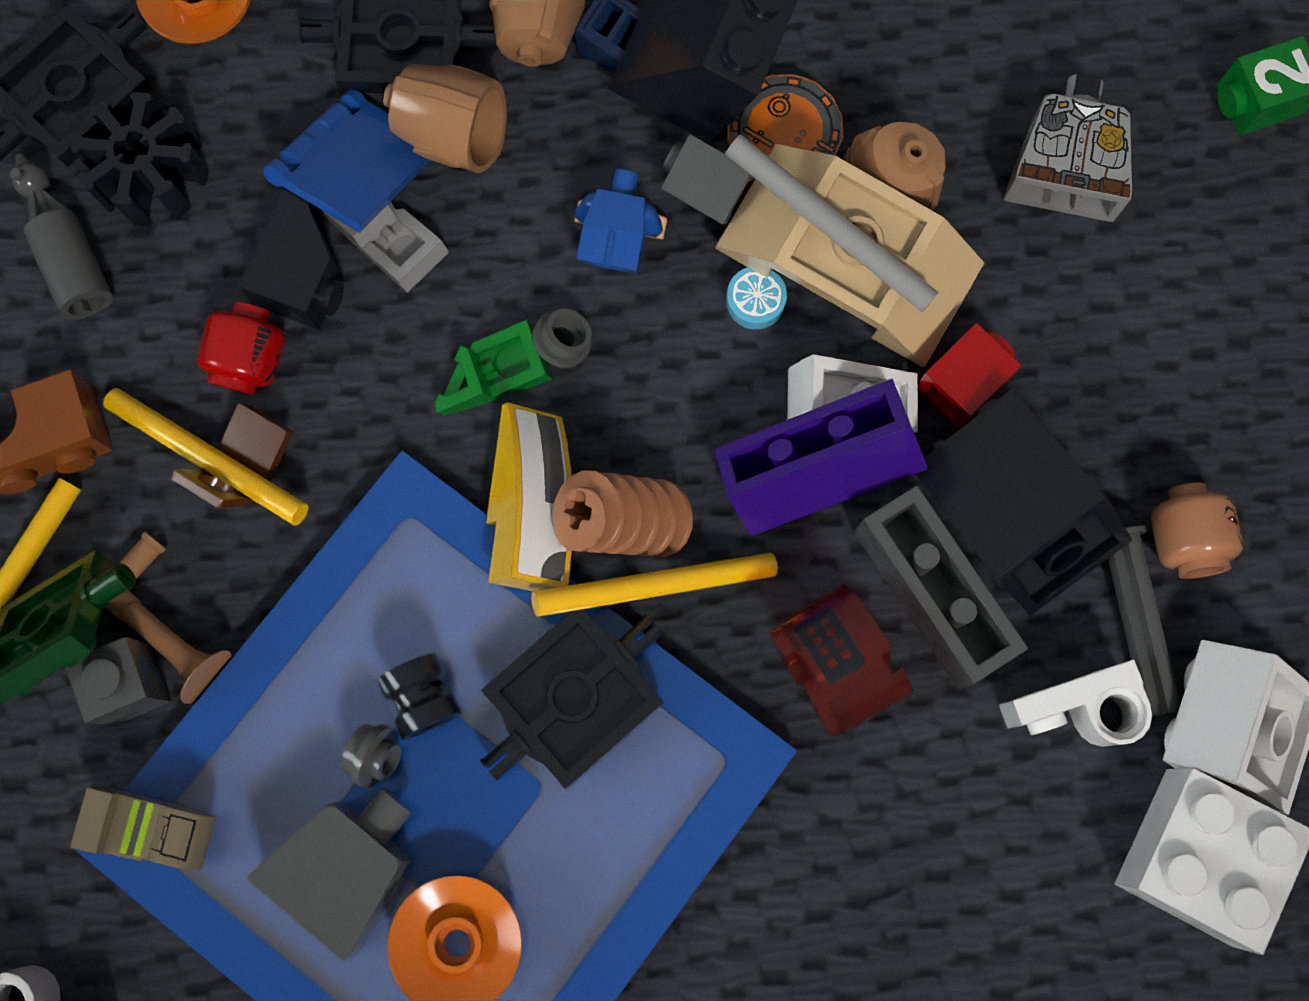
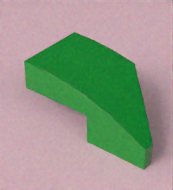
(494, 369)

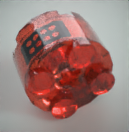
(842, 659)

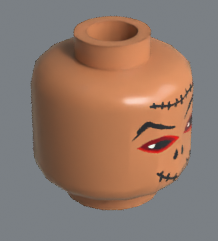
(1196, 531)

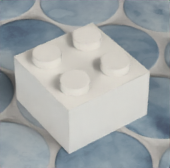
(1215, 859)

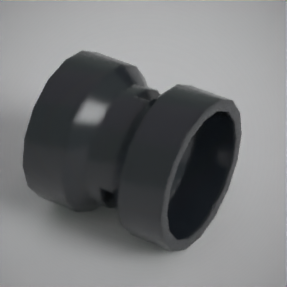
(419, 696)

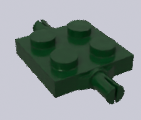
(56, 622)

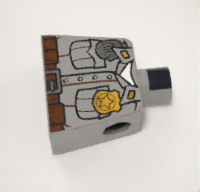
(1075, 154)

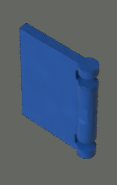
(347, 162)

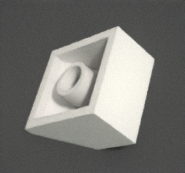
(1243, 723)

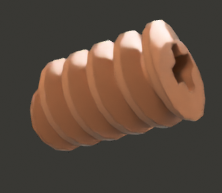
(621, 515)

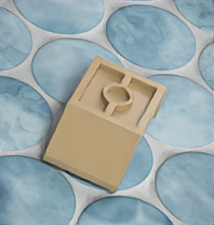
(774, 236)

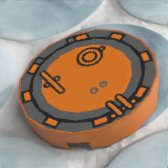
(790, 114)

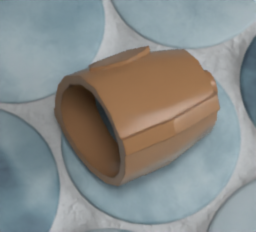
(535, 29)
(437, 111)
(902, 158)

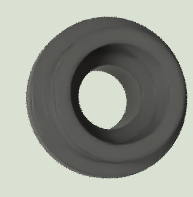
(571, 329)
(371, 754)

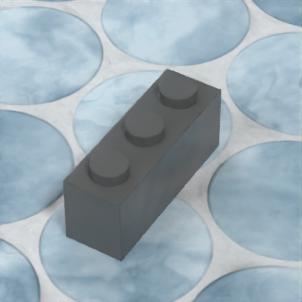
(939, 588)

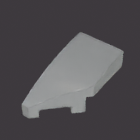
(397, 245)

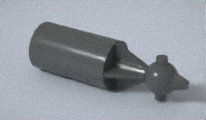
(60, 246)

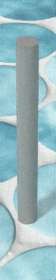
(831, 222)

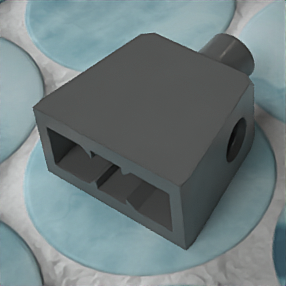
(339, 871)

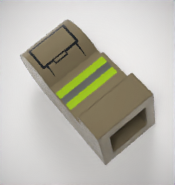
(142, 829)

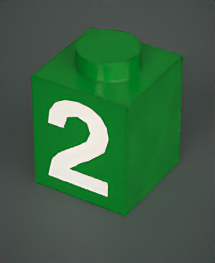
(1266, 86)

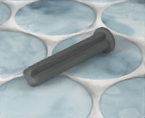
(1143, 624)

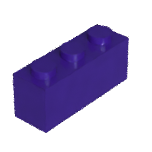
(820, 458)

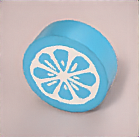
(756, 300)

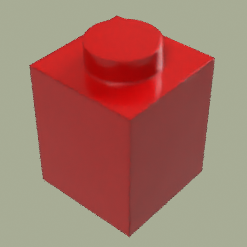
(969, 375)

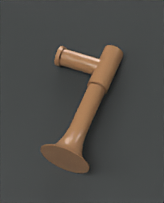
(195, 667)

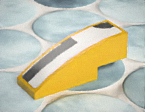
(526, 478)

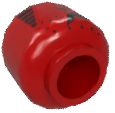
(241, 348)

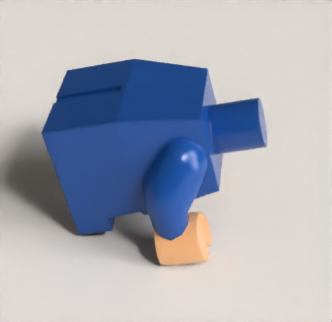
(617, 225)

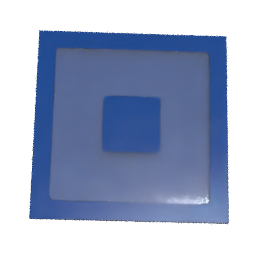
(583, 866)

